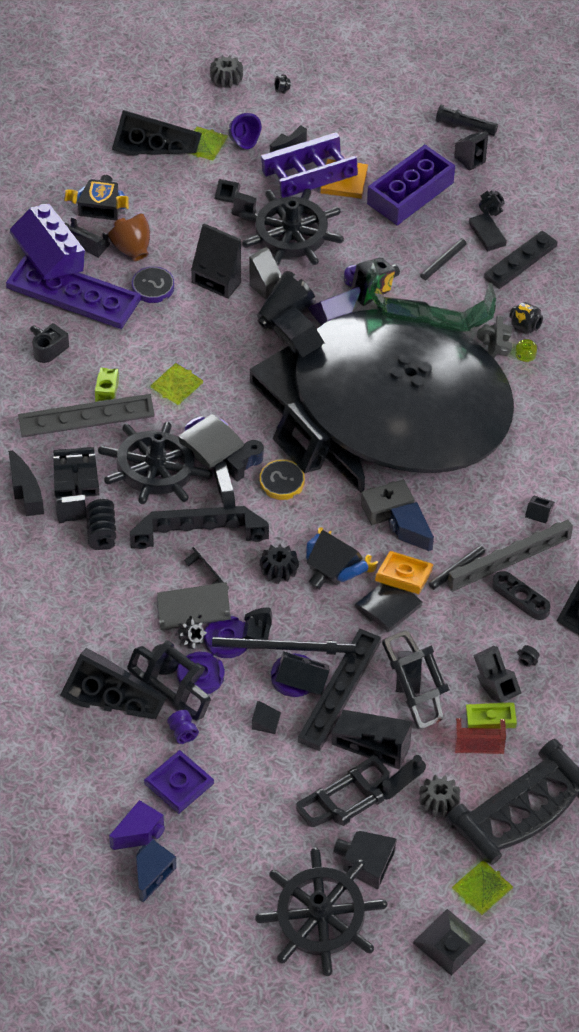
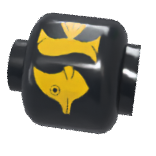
(526, 317)

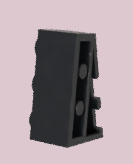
(373, 735)

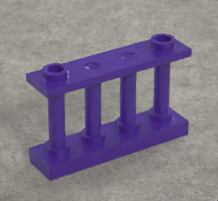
(306, 153)

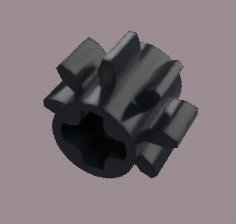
(491, 203)
(185, 634)

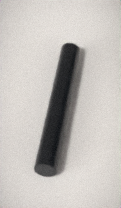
(443, 259)
(443, 577)

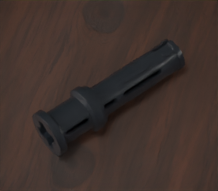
(458, 118)

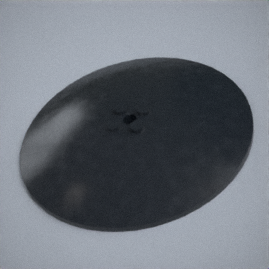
(426, 423)

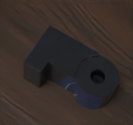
(249, 455)

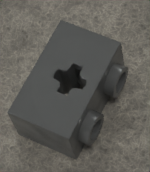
(380, 500)

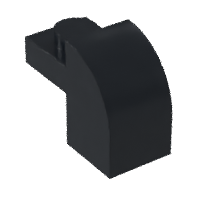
(494, 678)

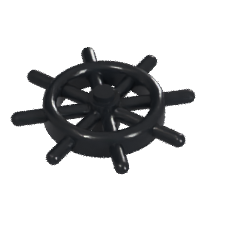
(291, 227)
(154, 462)
(321, 911)

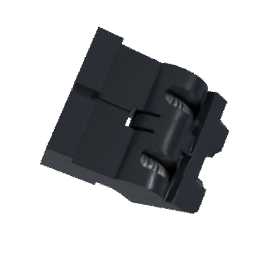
(75, 470)

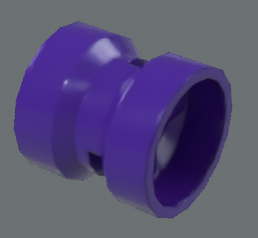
(183, 728)

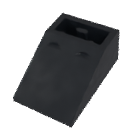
(217, 261)

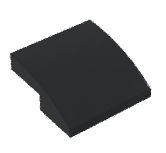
(388, 605)

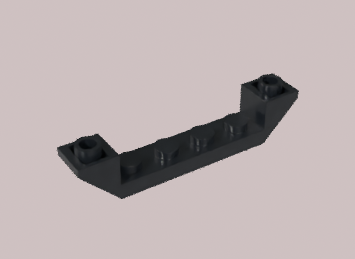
(202, 518)

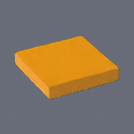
(348, 187)
(404, 572)

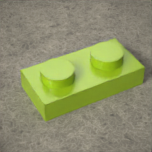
(490, 714)

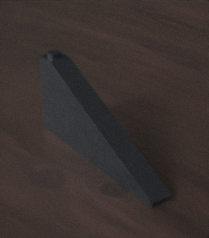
(277, 383)

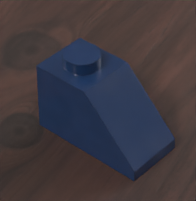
(411, 526)
(153, 868)

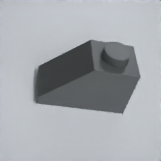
(263, 272)

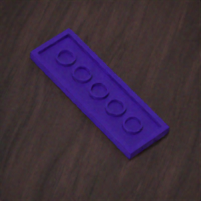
(76, 293)

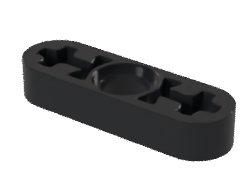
(224, 485)
(518, 586)

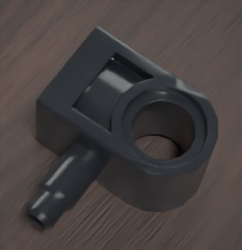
(48, 342)

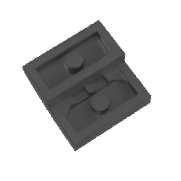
(211, 441)

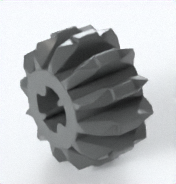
(226, 71)
(439, 795)

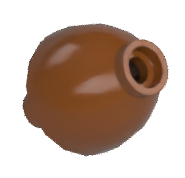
(131, 236)

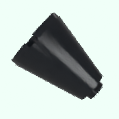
(284, 295)

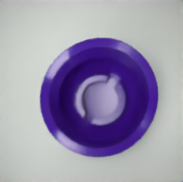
(245, 130)

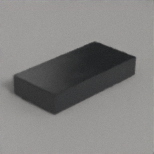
(487, 232)

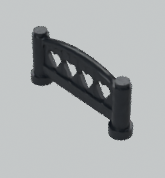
(477, 827)

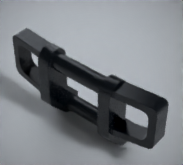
(187, 684)
(412, 699)
(339, 816)

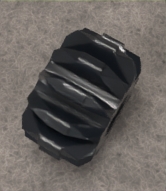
(279, 563)

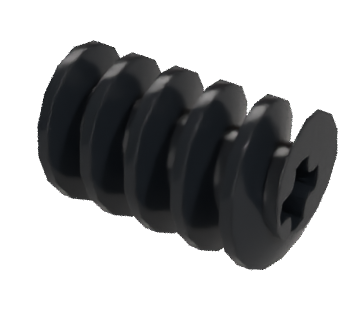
(101, 524)

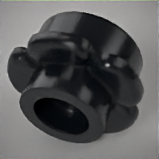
(282, 83)
(528, 656)

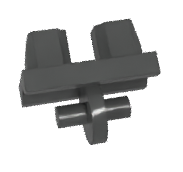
(494, 336)

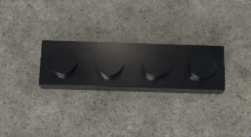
(520, 259)

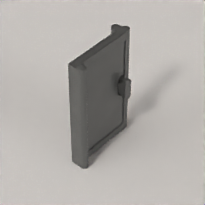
(205, 601)

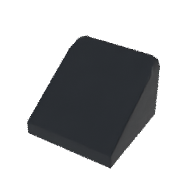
(226, 190)
(539, 509)
(265, 718)

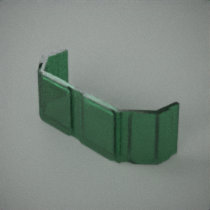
(433, 315)

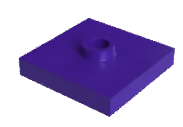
(179, 781)

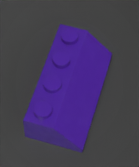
(48, 242)

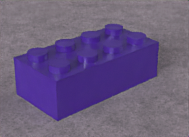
(410, 184)

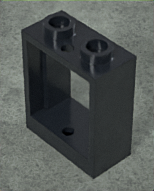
(319, 446)

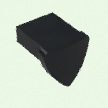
(243, 203)
(70, 508)
(258, 624)

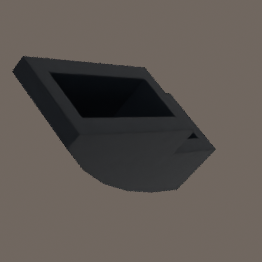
(25, 485)

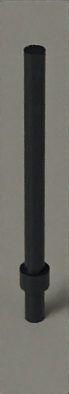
(330, 647)

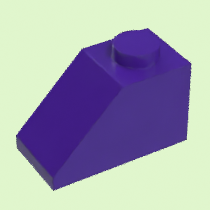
(137, 827)

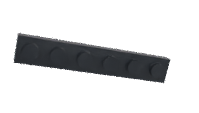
(339, 690)

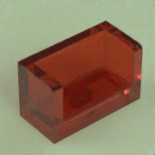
(480, 739)

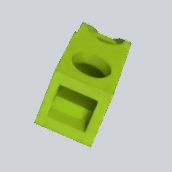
(106, 384)

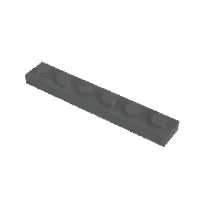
(86, 415)
(510, 555)

